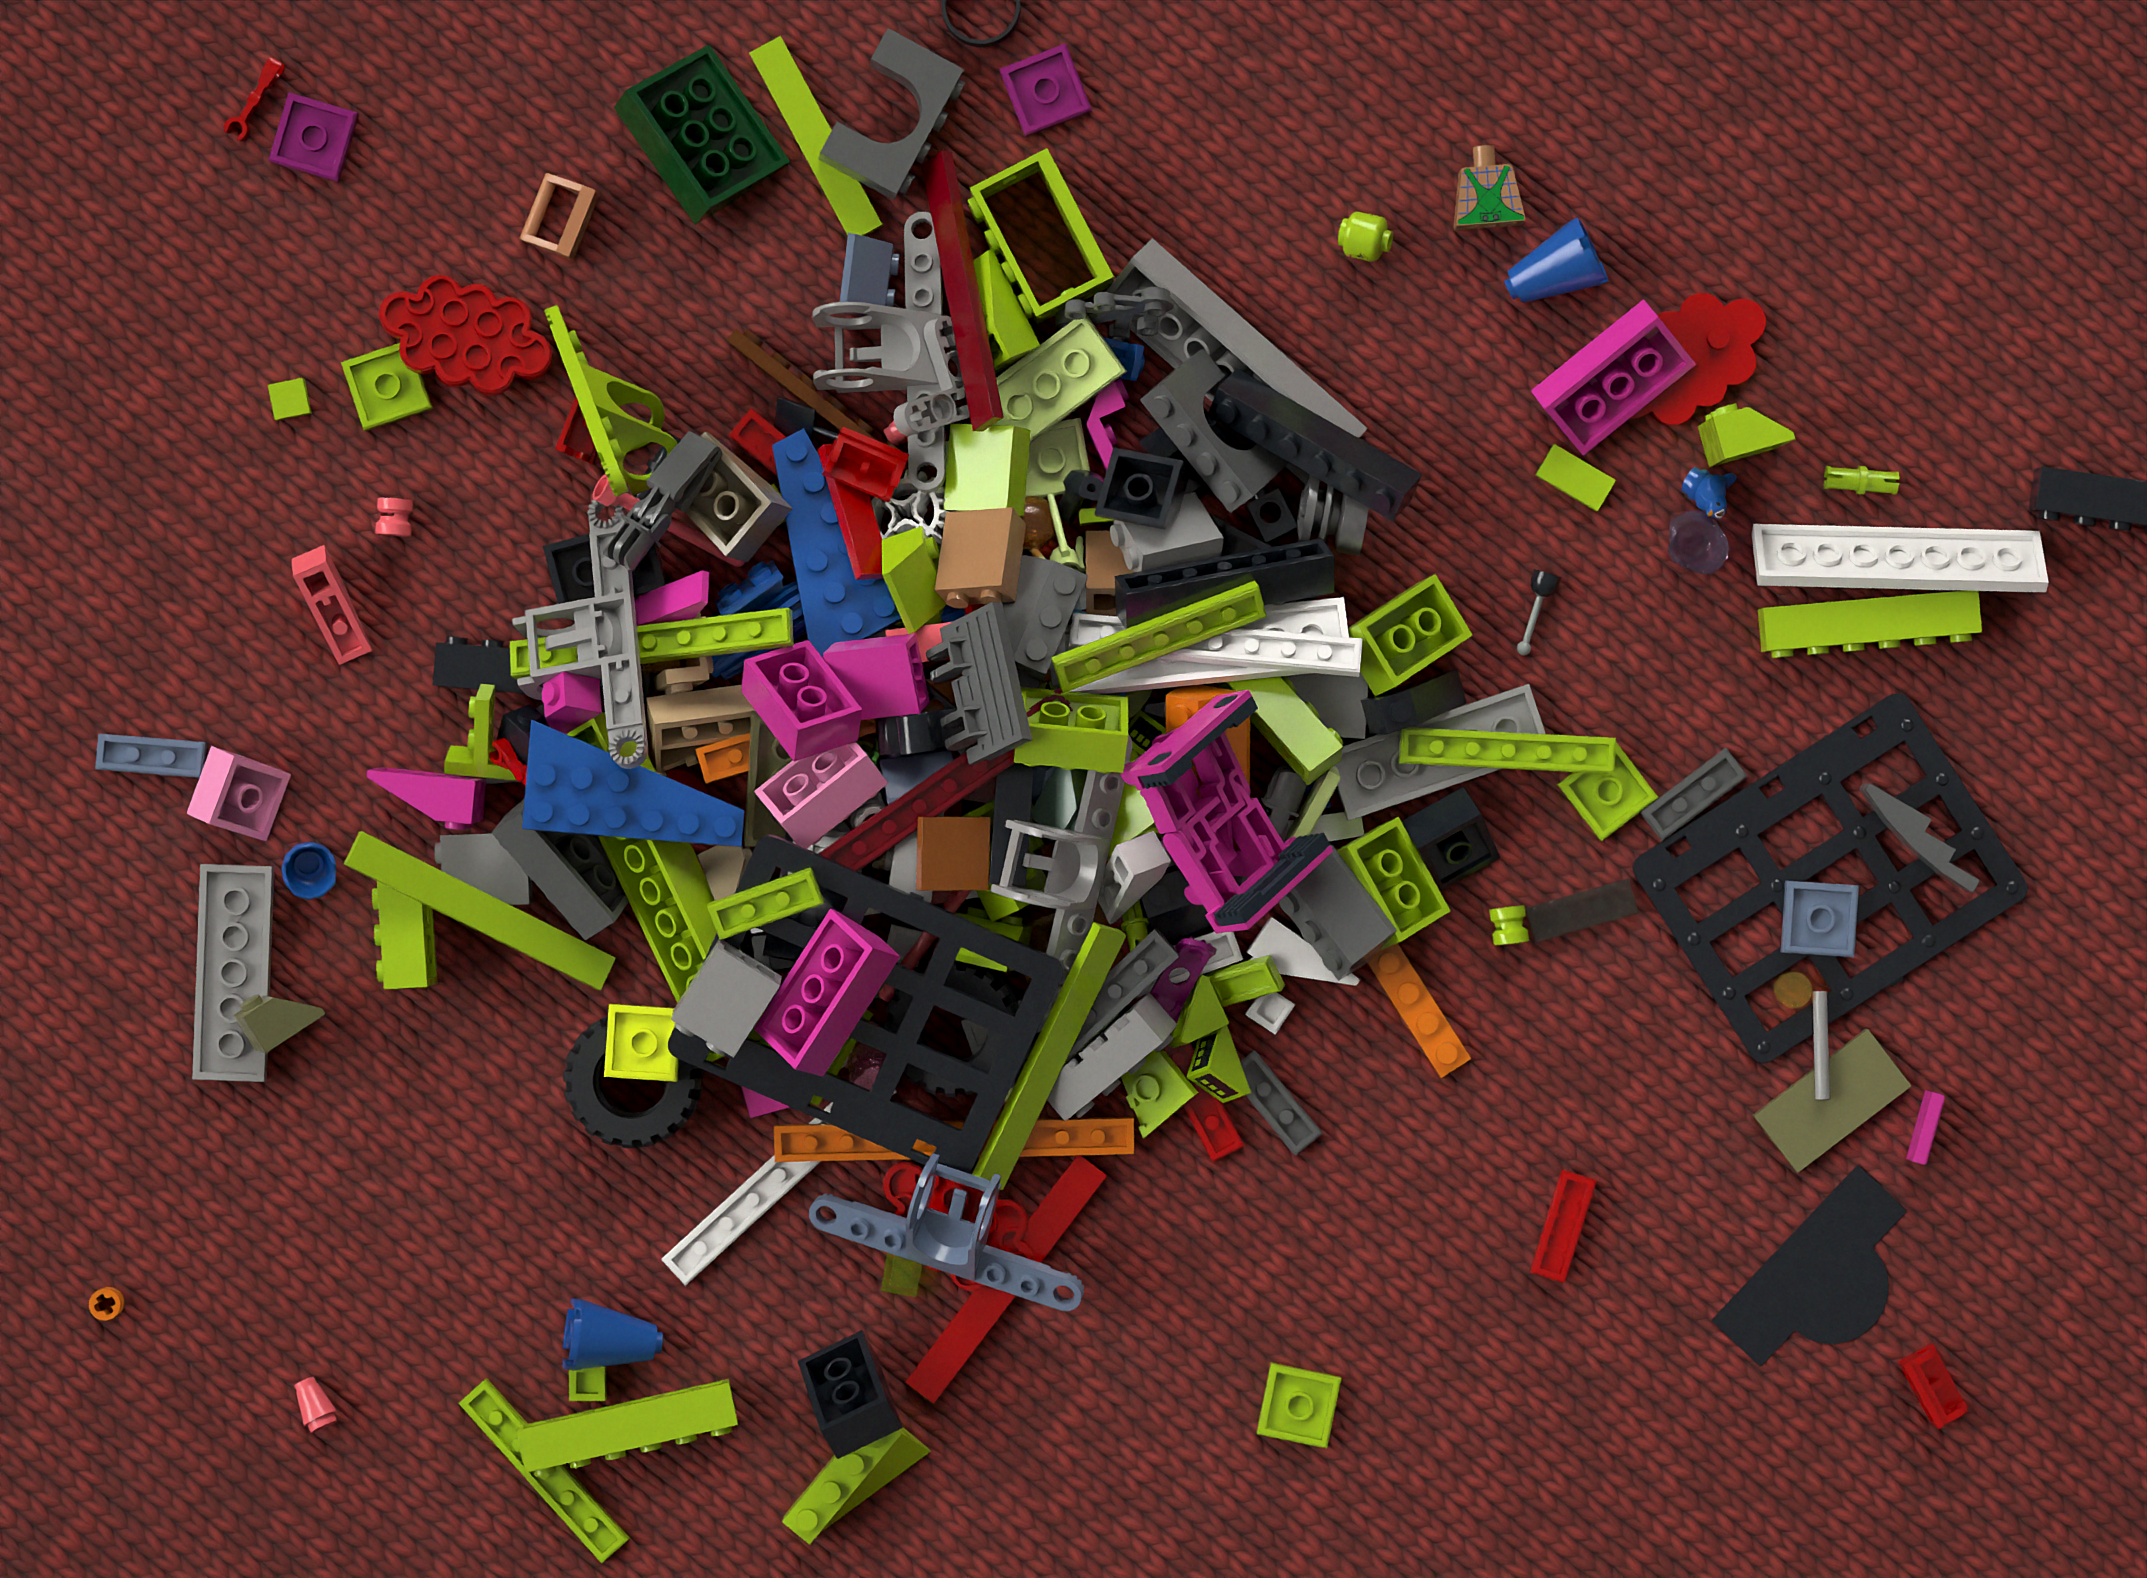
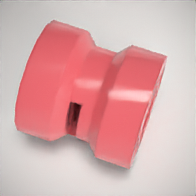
(394, 517)

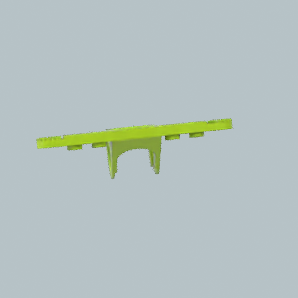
(600, 399)

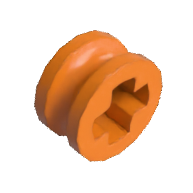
(108, 1292)

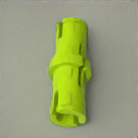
(1861, 480)

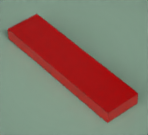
(857, 525)

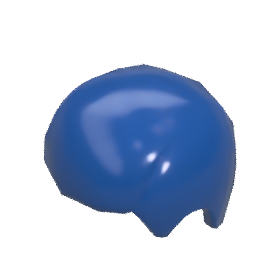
(309, 870)

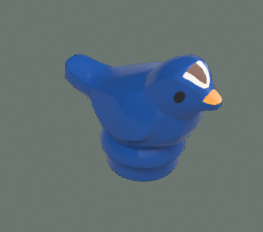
(1708, 490)

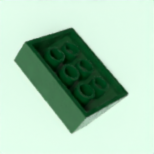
(701, 133)

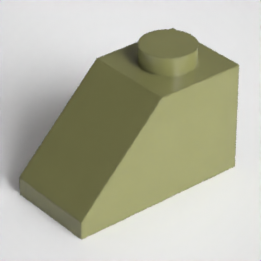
(273, 1020)

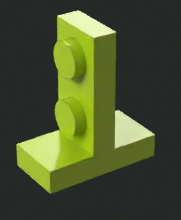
(475, 759)

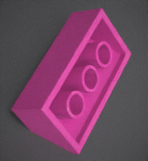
(1613, 377)
(826, 993)

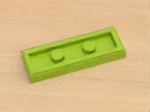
(765, 903)

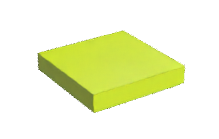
(640, 1043)

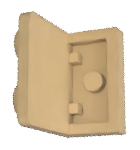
(684, 679)

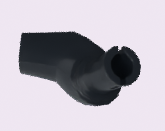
(1079, 486)

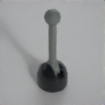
(1543, 586)

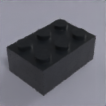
(572, 570)
(849, 1394)

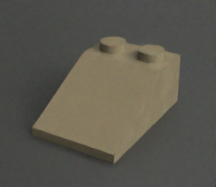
(736, 506)

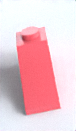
(330, 604)

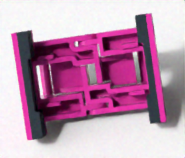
(1203, 829)

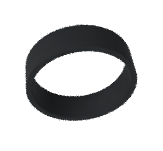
(981, 43)

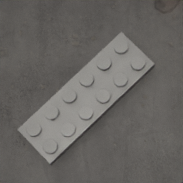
(1372, 769)
(231, 967)

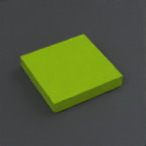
(385, 388)
(1608, 799)
(1298, 1405)

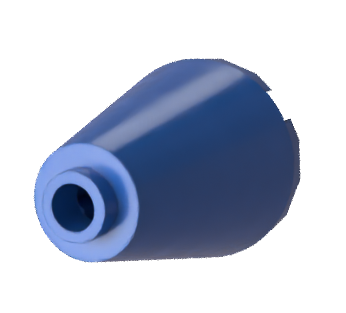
(1557, 266)
(607, 1337)

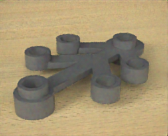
(1121, 308)

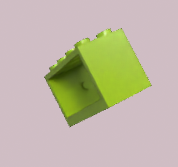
(1071, 215)

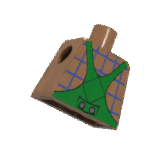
(1487, 194)

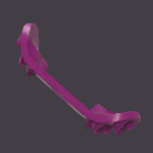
(1193, 958)

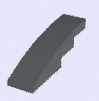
(1910, 829)

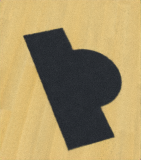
(1821, 1278)

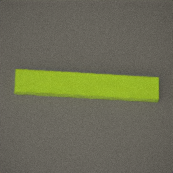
(811, 133)
(1159, 636)
(1507, 750)
(559, 1488)

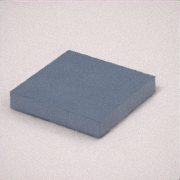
(1819, 918)

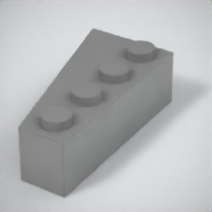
(1110, 1055)

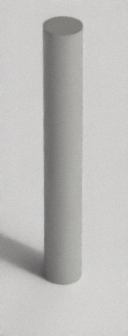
(1821, 1049)

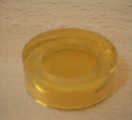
(1793, 989)

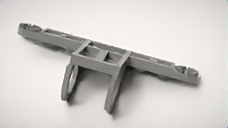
(902, 348)
(604, 641)
(1075, 865)

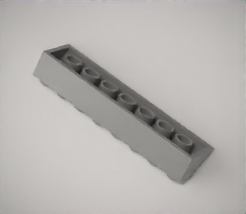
(1207, 322)

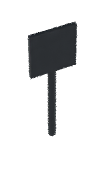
(793, 417)

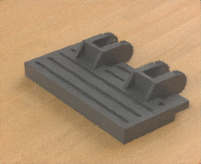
(989, 690)

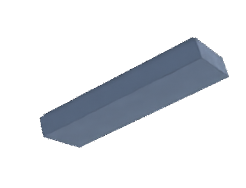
(150, 755)

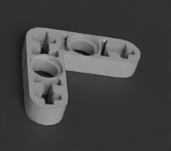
(951, 386)

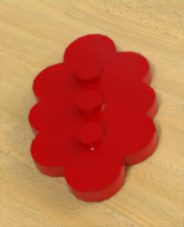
(465, 335)
(1720, 346)
(1007, 1225)

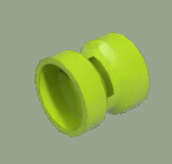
(1509, 925)

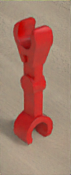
(270, 74)
(506, 758)

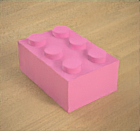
(820, 791)

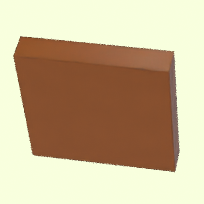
(953, 853)

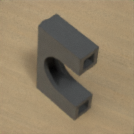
(888, 165)
(1179, 411)

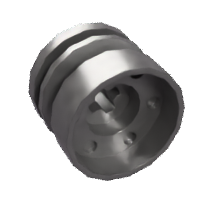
(1331, 515)

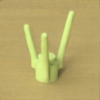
(1063, 553)

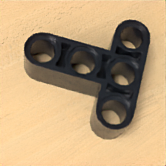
(913, 732)

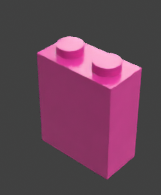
(881, 674)

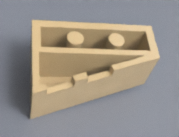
(693, 720)

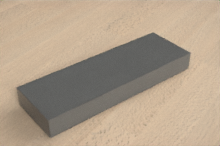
(1693, 794)
(1278, 1105)

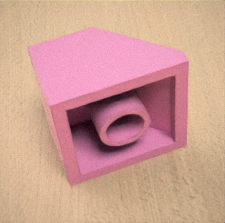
(238, 794)

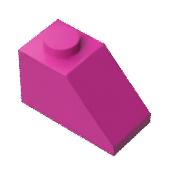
(571, 701)

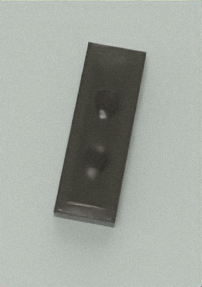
(1581, 910)

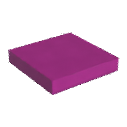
(1045, 90)
(313, 137)

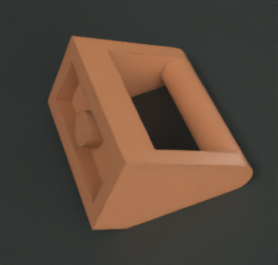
(576, 223)

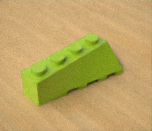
(850, 1481)

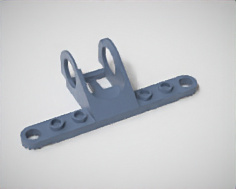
(947, 1239)

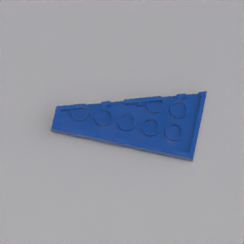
(831, 598)
(586, 792)

